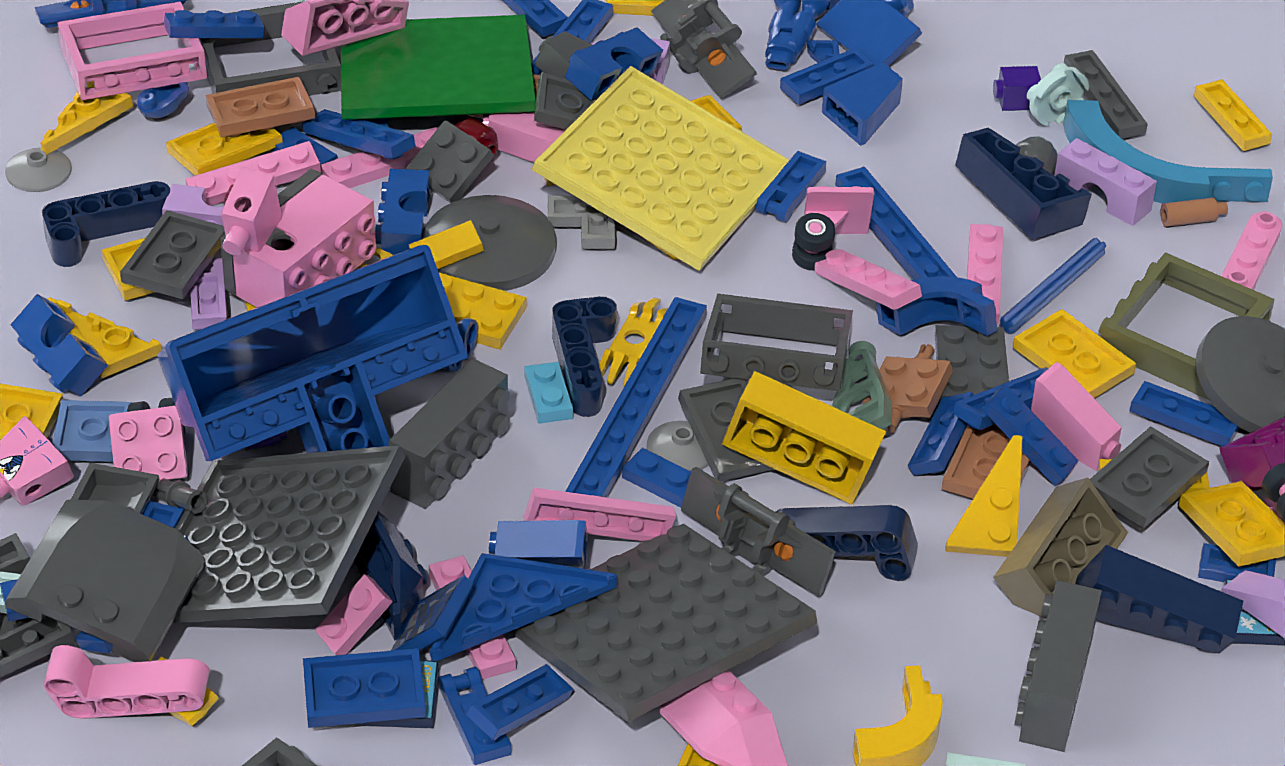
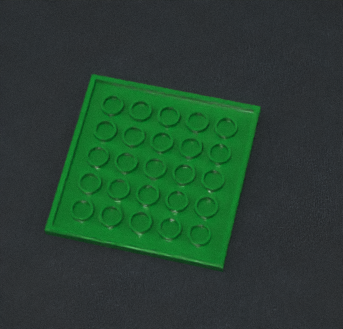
(439, 69)

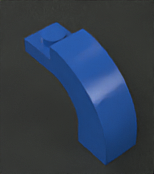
(943, 299)

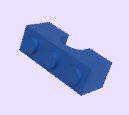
(599, 65)
(404, 209)
(67, 359)

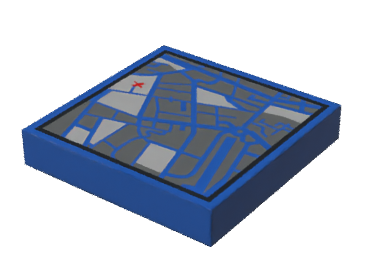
(434, 615)

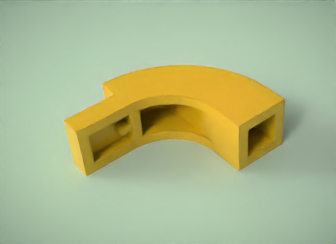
(911, 738)

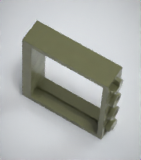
(1190, 279)

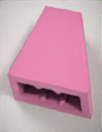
(521, 135)
(1075, 417)

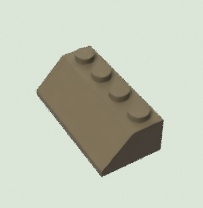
(1059, 544)

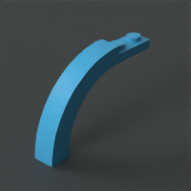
(1174, 181)

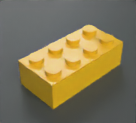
(803, 437)

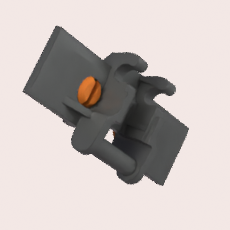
(701, 50)
(757, 532)

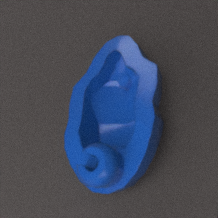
(162, 100)

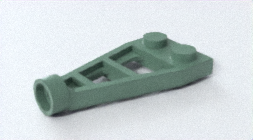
(879, 408)

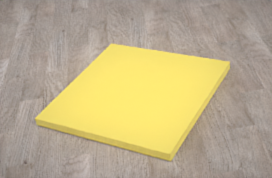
(661, 167)

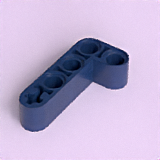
(100, 216)
(574, 330)
(863, 531)

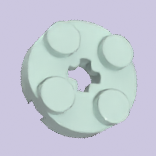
(1043, 96)

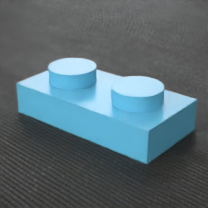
(548, 392)

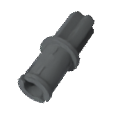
(180, 495)

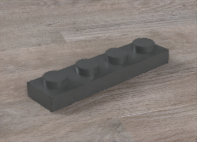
(1113, 102)

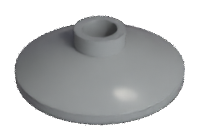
(36, 171)
(677, 444)

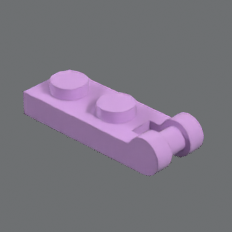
(208, 296)

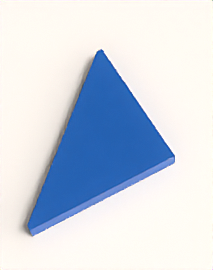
(513, 594)

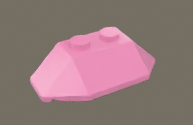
(726, 723)

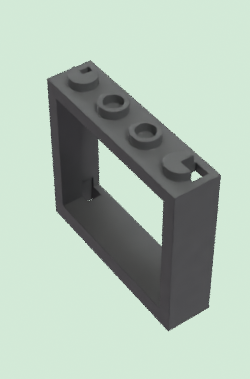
(313, 76)
(782, 321)

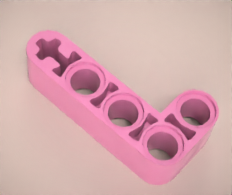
(125, 687)

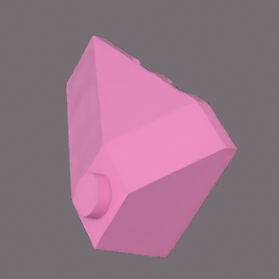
(332, 23)

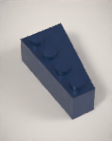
(1020, 185)

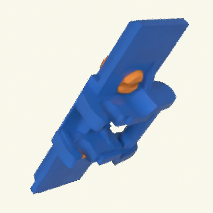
(74, 9)

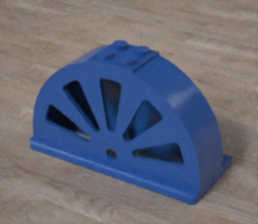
(315, 359)

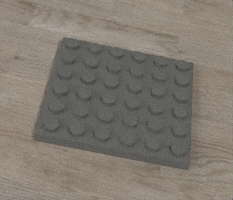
(282, 531)
(669, 624)

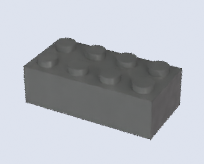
(451, 432)
(1057, 665)

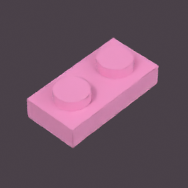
(353, 615)

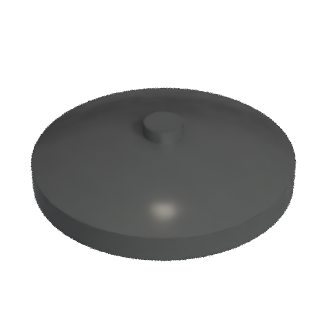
(514, 236)
(1244, 370)

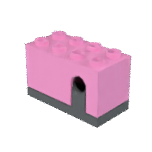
(319, 237)

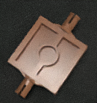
(914, 384)

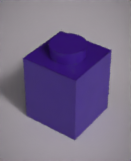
(1013, 86)

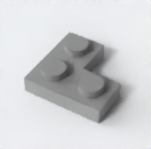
(596, 227)

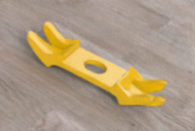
(626, 352)

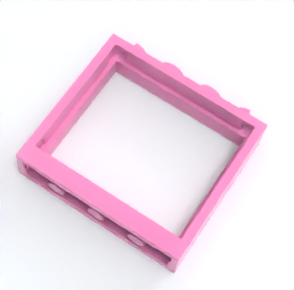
(131, 72)

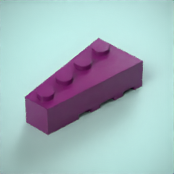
(1255, 454)

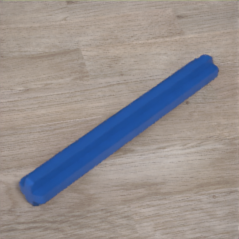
(1052, 285)

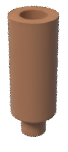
(1192, 211)

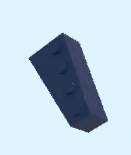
(1160, 601)

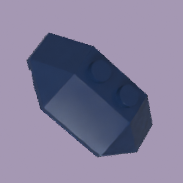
(392, 566)

